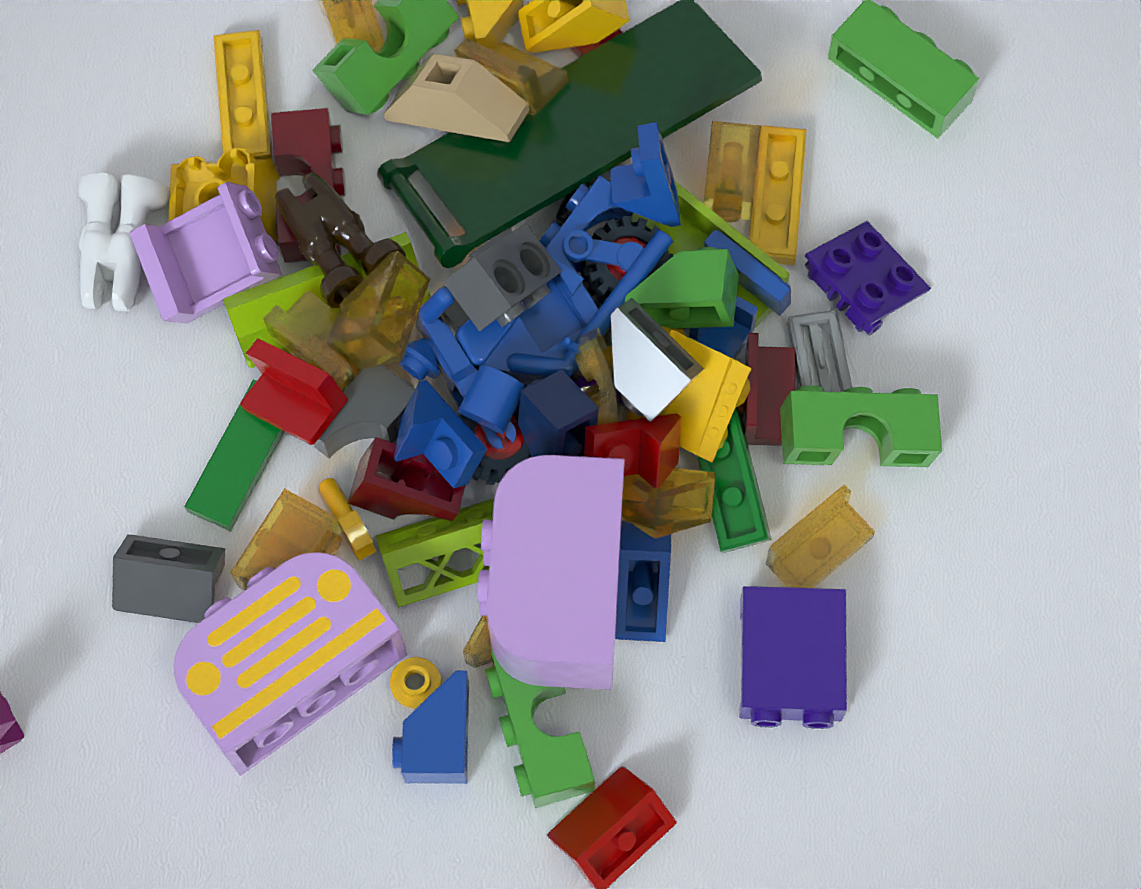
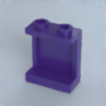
(793, 656)

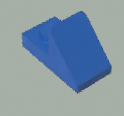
(647, 183)
(439, 433)

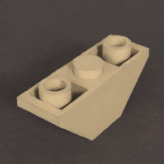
(458, 98)

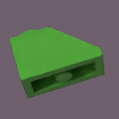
(691, 290)

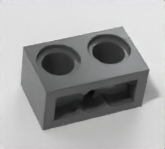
(504, 279)

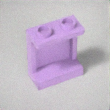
(207, 254)

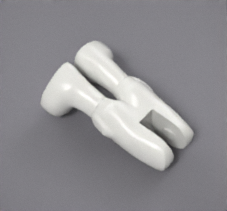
(109, 255)

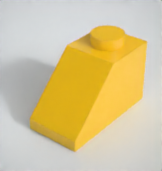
(569, 23)

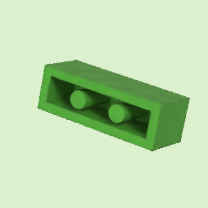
(903, 67)

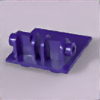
(866, 275)

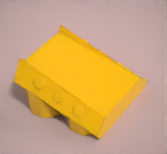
(197, 182)
(708, 399)

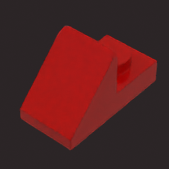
(645, 446)

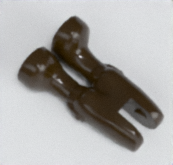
(328, 223)

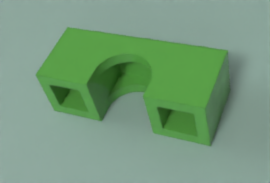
(364, 78)
(900, 422)
(551, 765)

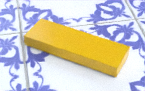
(242, 93)
(778, 192)

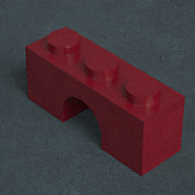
(304, 144)

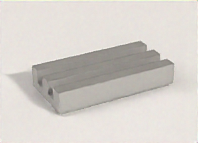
(813, 320)

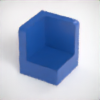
(729, 339)

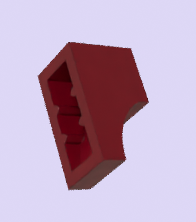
(402, 486)

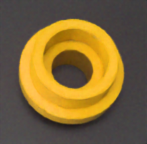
(415, 665)

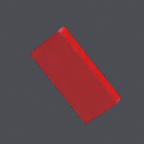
(292, 393)
(612, 828)

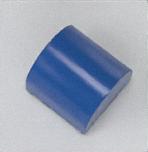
(491, 398)

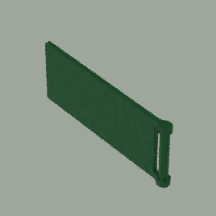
(654, 72)

